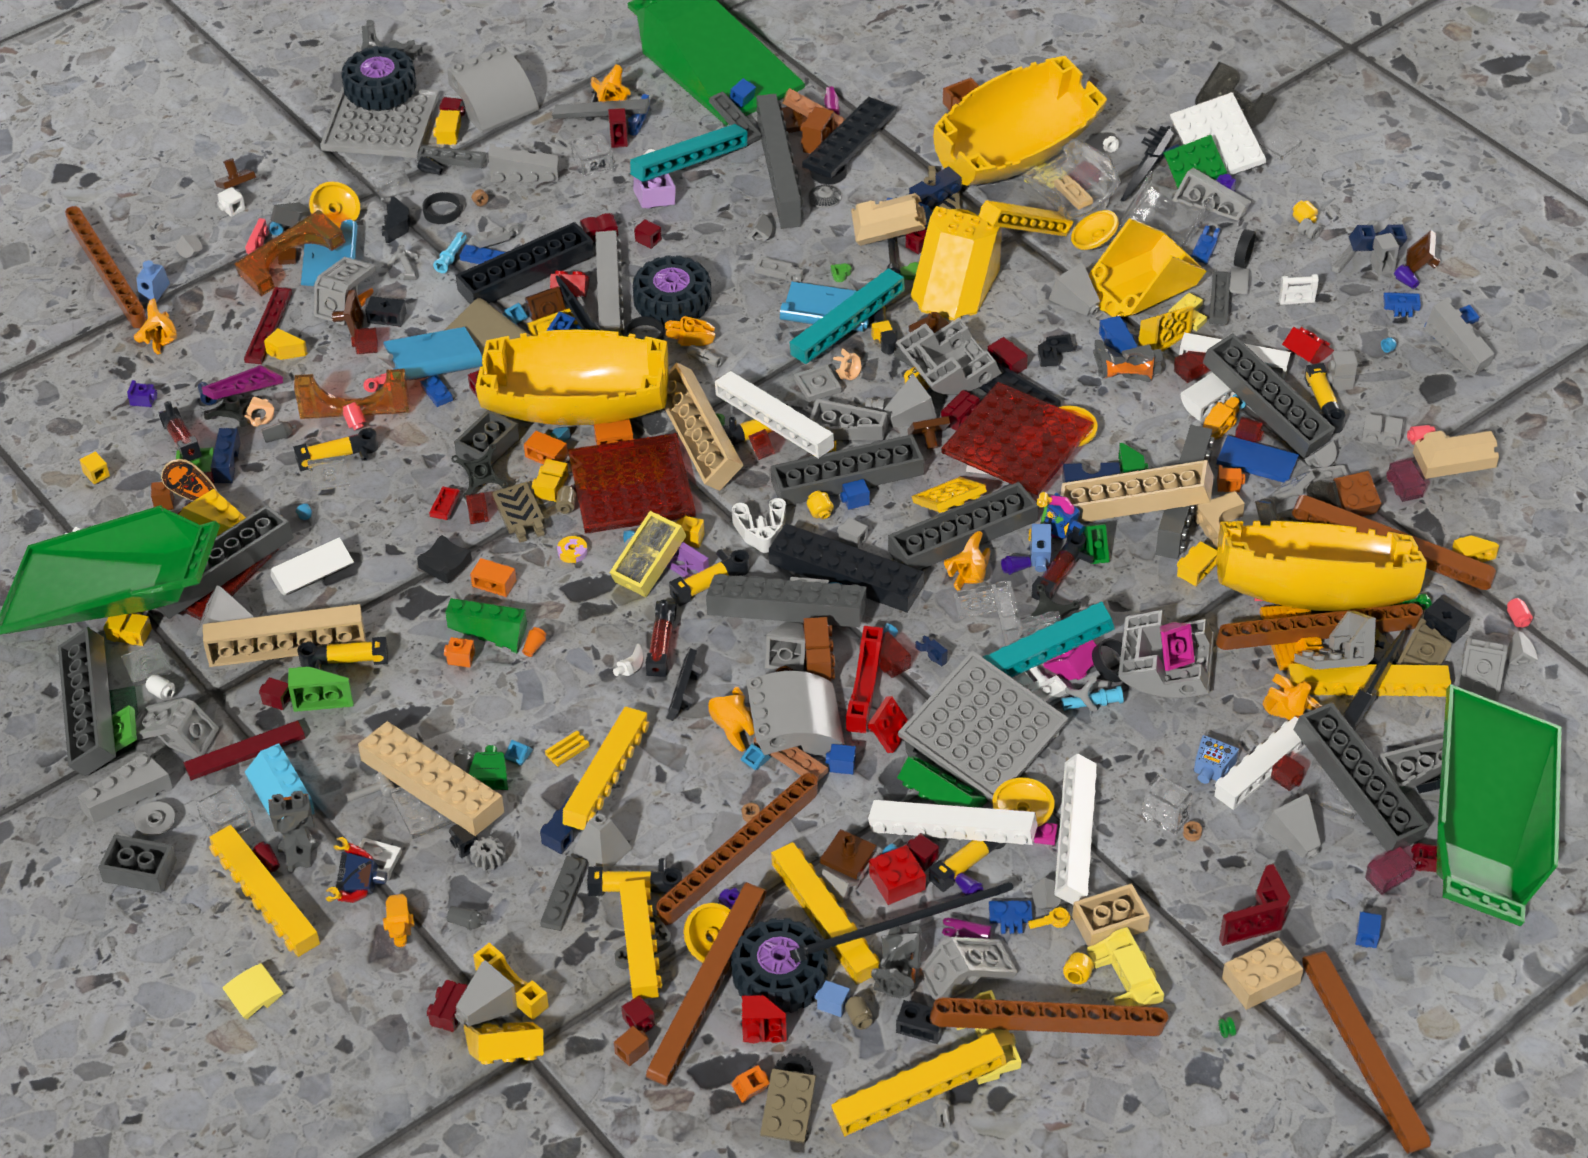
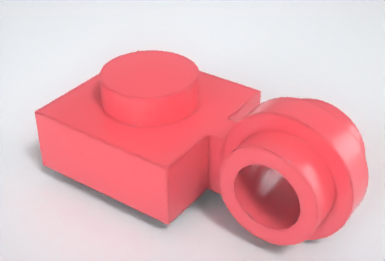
(380, 379)

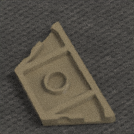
(1425, 647)

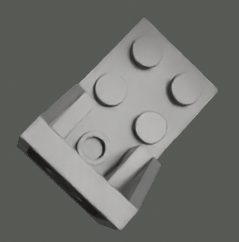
(335, 282)
(1358, 640)
(1483, 668)
(178, 724)
(961, 962)

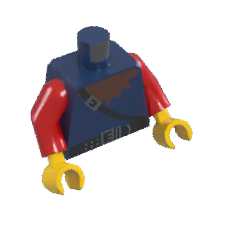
(356, 874)

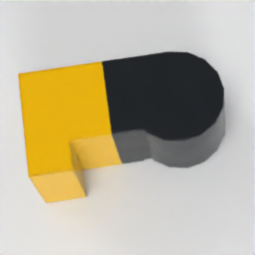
(885, 335)

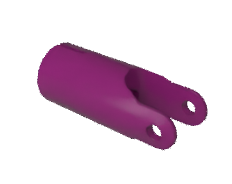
(831, 100)
(966, 929)

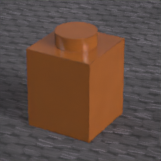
(162, 496)
(631, 1045)

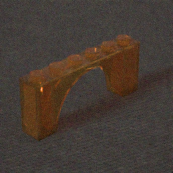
(312, 230)
(317, 403)

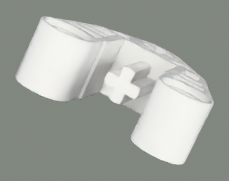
(763, 535)

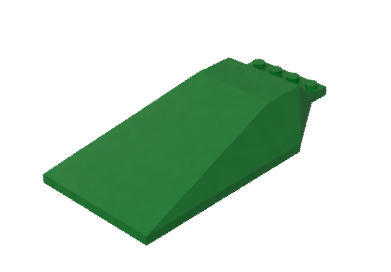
(709, 51)
(108, 570)
(1497, 805)

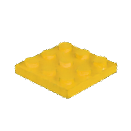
(949, 494)

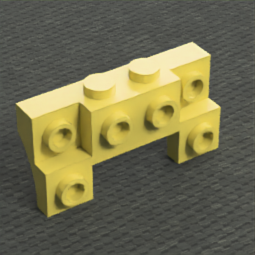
(1130, 967)
(1007, 1043)

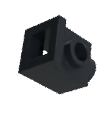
(461, 839)

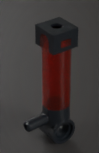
(186, 443)
(1060, 566)
(657, 657)

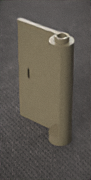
(485, 323)

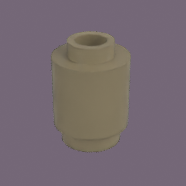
(565, 499)
(859, 1012)

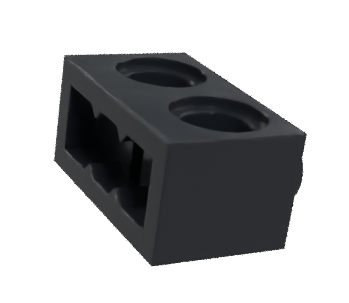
(919, 1026)

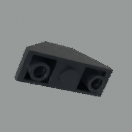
(396, 221)

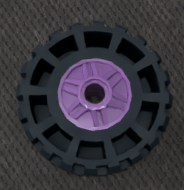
(379, 78)
(672, 289)
(766, 969)

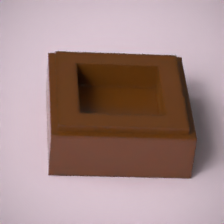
(288, 256)

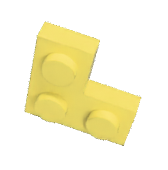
(1192, 300)

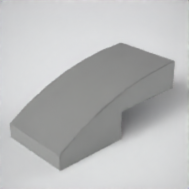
(1238, 280)

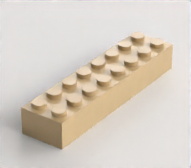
(700, 429)
(1141, 491)
(280, 634)
(431, 778)

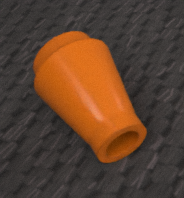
(534, 640)

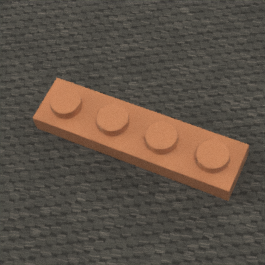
(805, 106)
(799, 761)

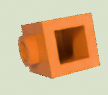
(460, 652)

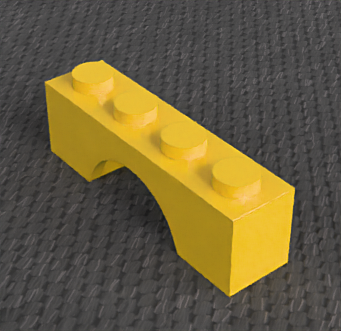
(529, 995)

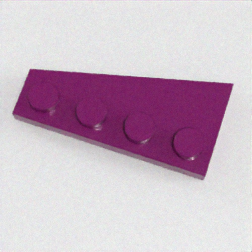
(242, 382)

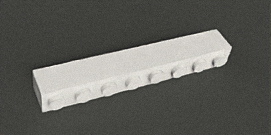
(774, 414)
(953, 822)
(1075, 829)

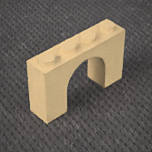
(1218, 510)

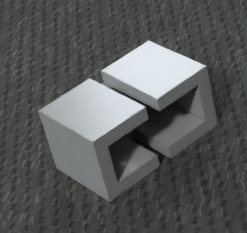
(1384, 254)
(1342, 370)
(1373, 434)

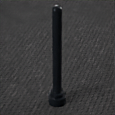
(892, 256)

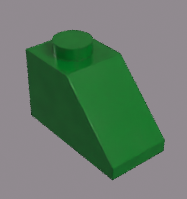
(1130, 459)
(1096, 542)

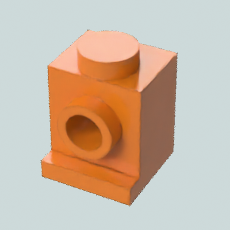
(1229, 479)
(744, 1082)

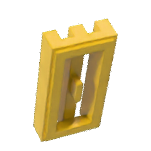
(564, 746)

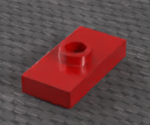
(444, 503)

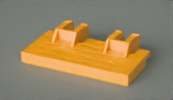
(1285, 652)

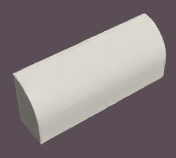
(1205, 395)
(311, 566)

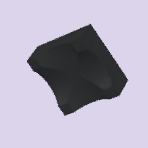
(444, 560)

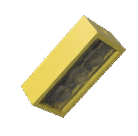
(648, 554)

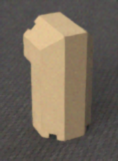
(887, 219)
(1448, 455)

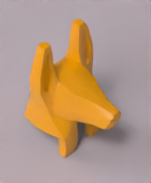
(611, 87)
(156, 328)
(969, 563)
(1289, 700)
(732, 716)

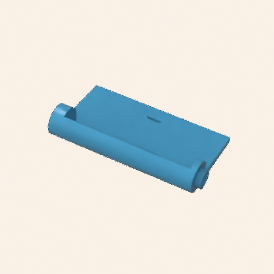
(324, 257)
(811, 302)
(434, 353)

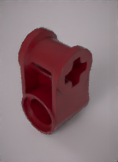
(1427, 858)

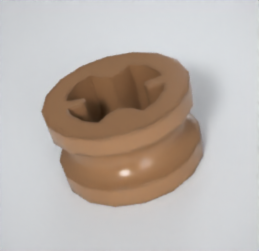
(480, 197)
(749, 807)
(1192, 825)

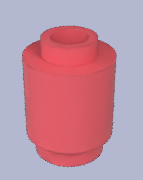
(353, 416)
(1417, 432)
(1519, 613)

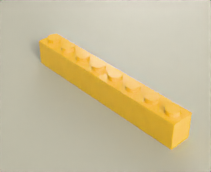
(1025, 218)
(1399, 680)
(605, 768)
(264, 891)
(824, 911)
(918, 1084)

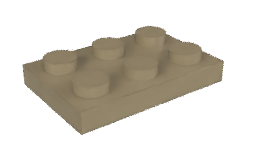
(788, 1106)

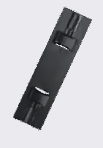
(687, 671)

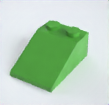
(318, 689)

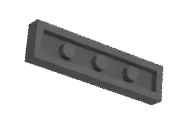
(733, 115)
(453, 156)
(1219, 298)
(563, 893)

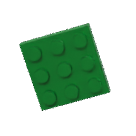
(1198, 154)

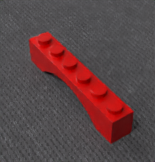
(865, 680)

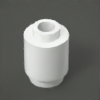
(160, 687)

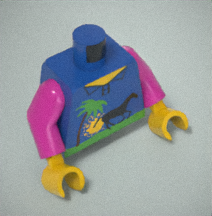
(1060, 514)

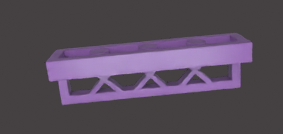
(693, 560)

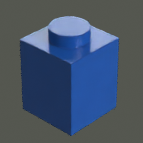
(742, 93)
(855, 494)
(841, 759)
(1368, 930)

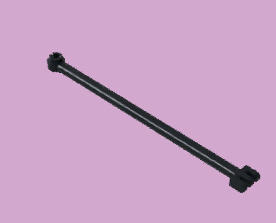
(800, 954)

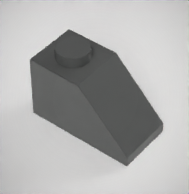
(289, 213)

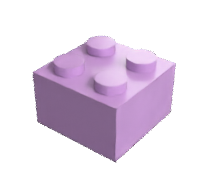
(655, 192)

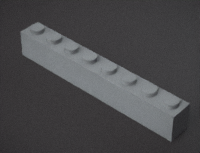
(608, 281)

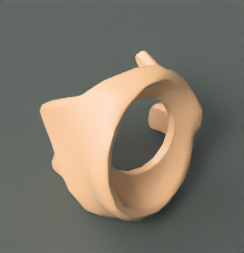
(848, 370)
(255, 404)

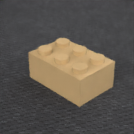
(1110, 911)
(1262, 973)

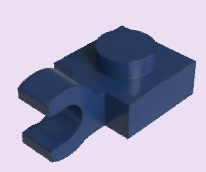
(936, 651)

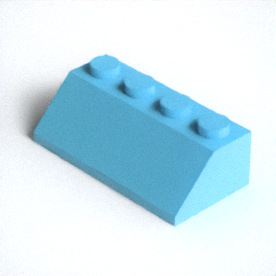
(274, 774)

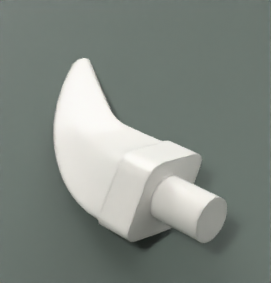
(631, 664)

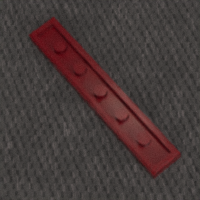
(268, 324)
(243, 750)

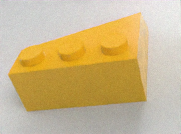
(1166, 329)
(212, 508)
(504, 1042)

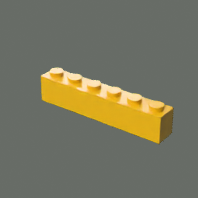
(639, 940)

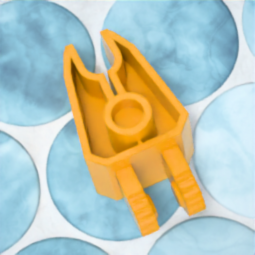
(690, 331)
(1222, 417)
(398, 919)

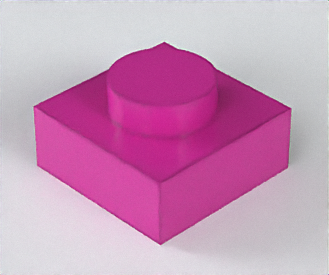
(1046, 834)

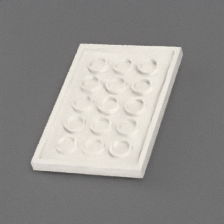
(1228, 129)

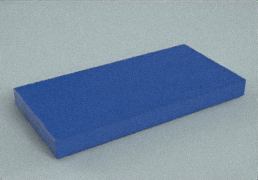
(1257, 459)

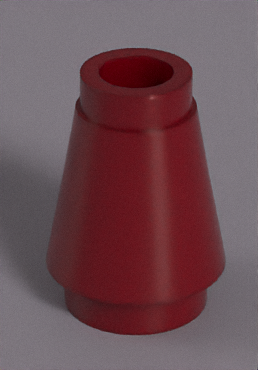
(266, 855)

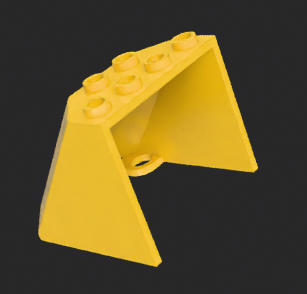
(956, 264)
(1141, 270)

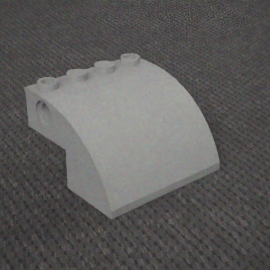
(493, 89)
(949, 358)
(1143, 661)
(794, 711)

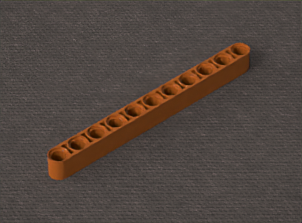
(105, 267)
(1437, 557)
(1319, 625)
(737, 849)
(705, 985)
(1048, 1017)
(1366, 1052)

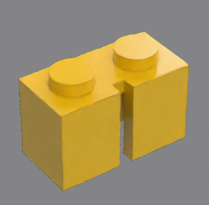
(447, 127)
(550, 479)
(1197, 560)
(131, 632)

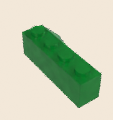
(488, 622)
(937, 787)

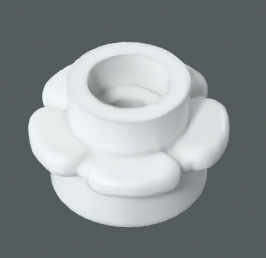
(1113, 147)

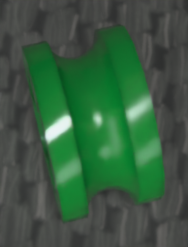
(1227, 1027)

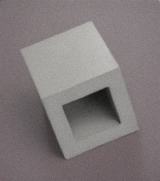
(853, 533)

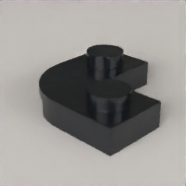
(1054, 344)

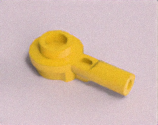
(1057, 917)

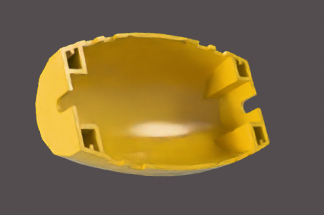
(1016, 121)
(573, 377)
(1319, 565)

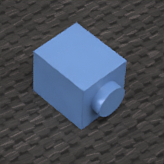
(832, 998)

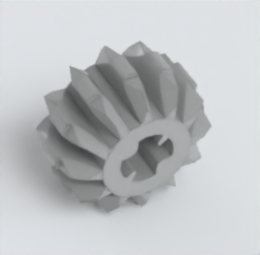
(487, 853)

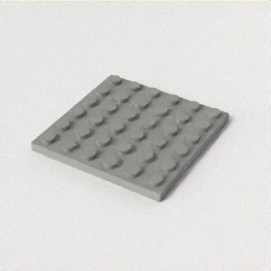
(383, 131)
(982, 726)

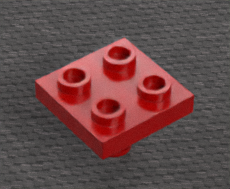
(887, 723)

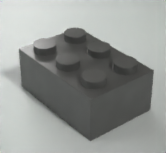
(487, 430)
(137, 863)

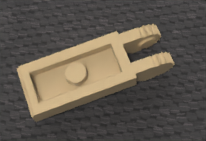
(1073, 192)

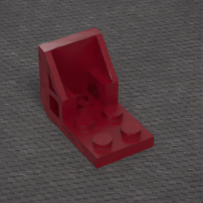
(1263, 918)

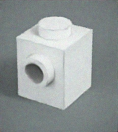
(231, 201)

